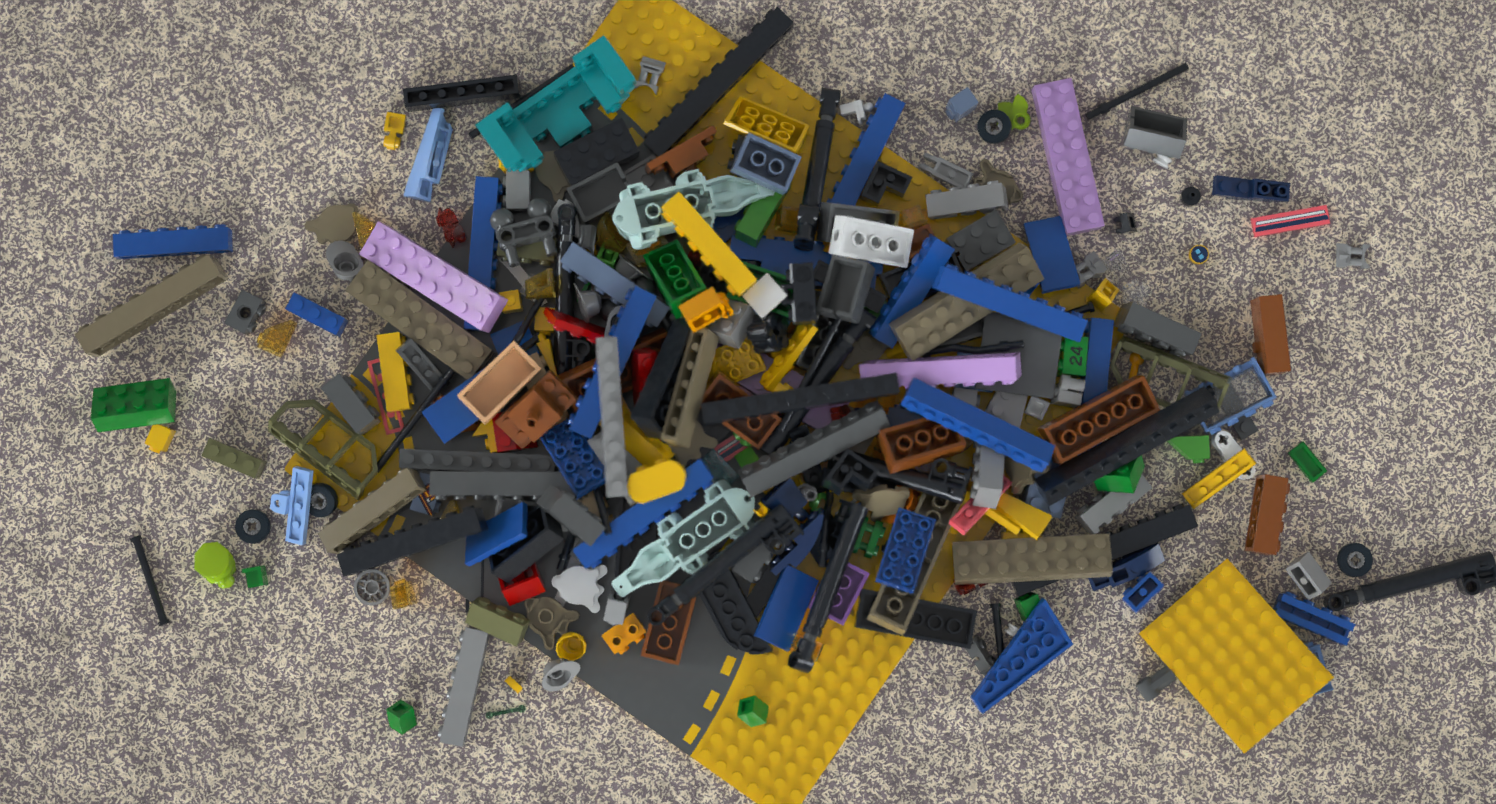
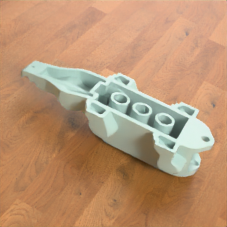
(640, 211)
(686, 540)

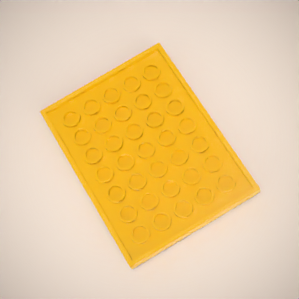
(1236, 655)

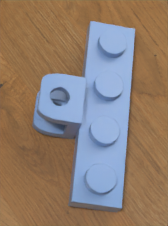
(295, 504)

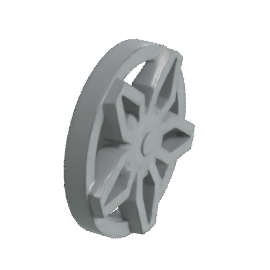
(372, 587)

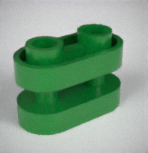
(870, 548)

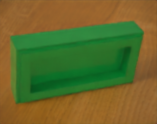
(1307, 462)

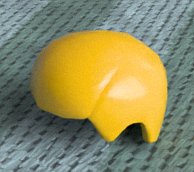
(571, 646)

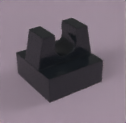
(1128, 223)

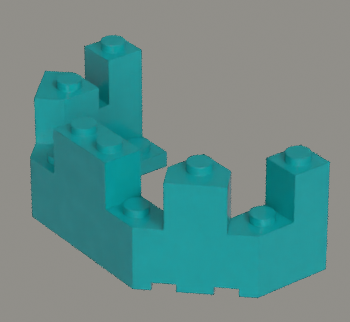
(557, 107)

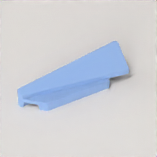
(430, 157)

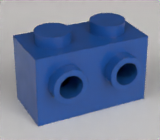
(1142, 593)

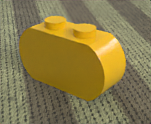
(656, 481)

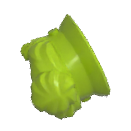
(215, 564)

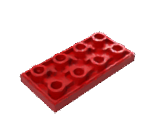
(576, 326)

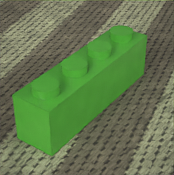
(757, 218)

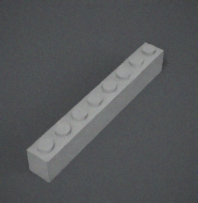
(611, 417)

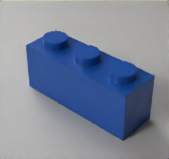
(317, 314)

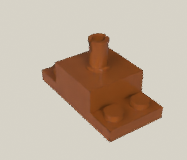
(684, 156)
(536, 410)

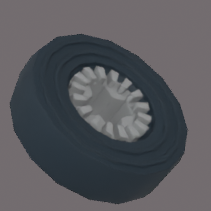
(984, 128)
(330, 498)
(242, 526)
(1348, 567)

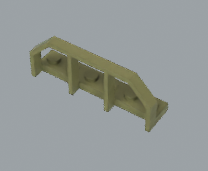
(1165, 360)
(311, 454)

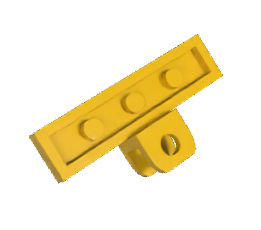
(786, 357)

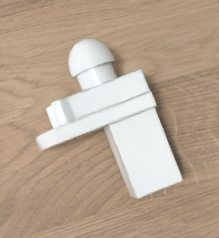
(858, 108)

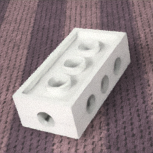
(871, 241)

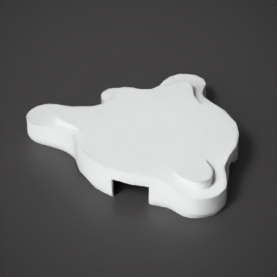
(581, 586)

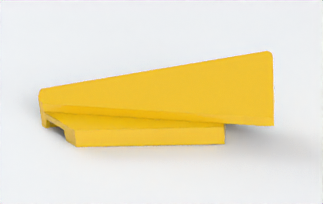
(1017, 515)

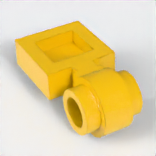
(394, 125)

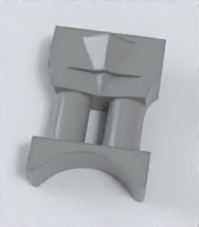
(651, 66)
(1344, 253)
(1094, 268)

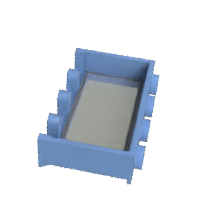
(1244, 395)

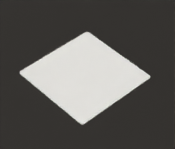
(764, 295)

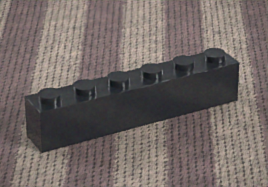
(462, 93)

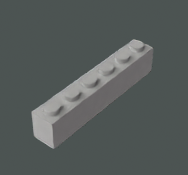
(464, 687)

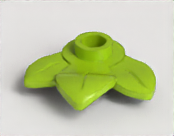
(1015, 110)

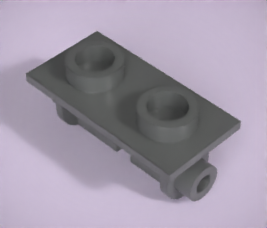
(979, 649)

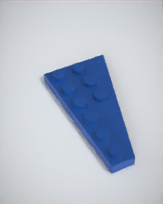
(1031, 649)

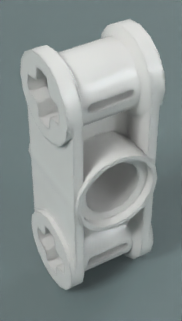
(1228, 449)

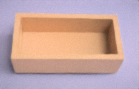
(499, 382)

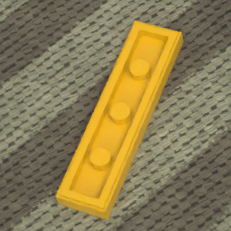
(1219, 478)

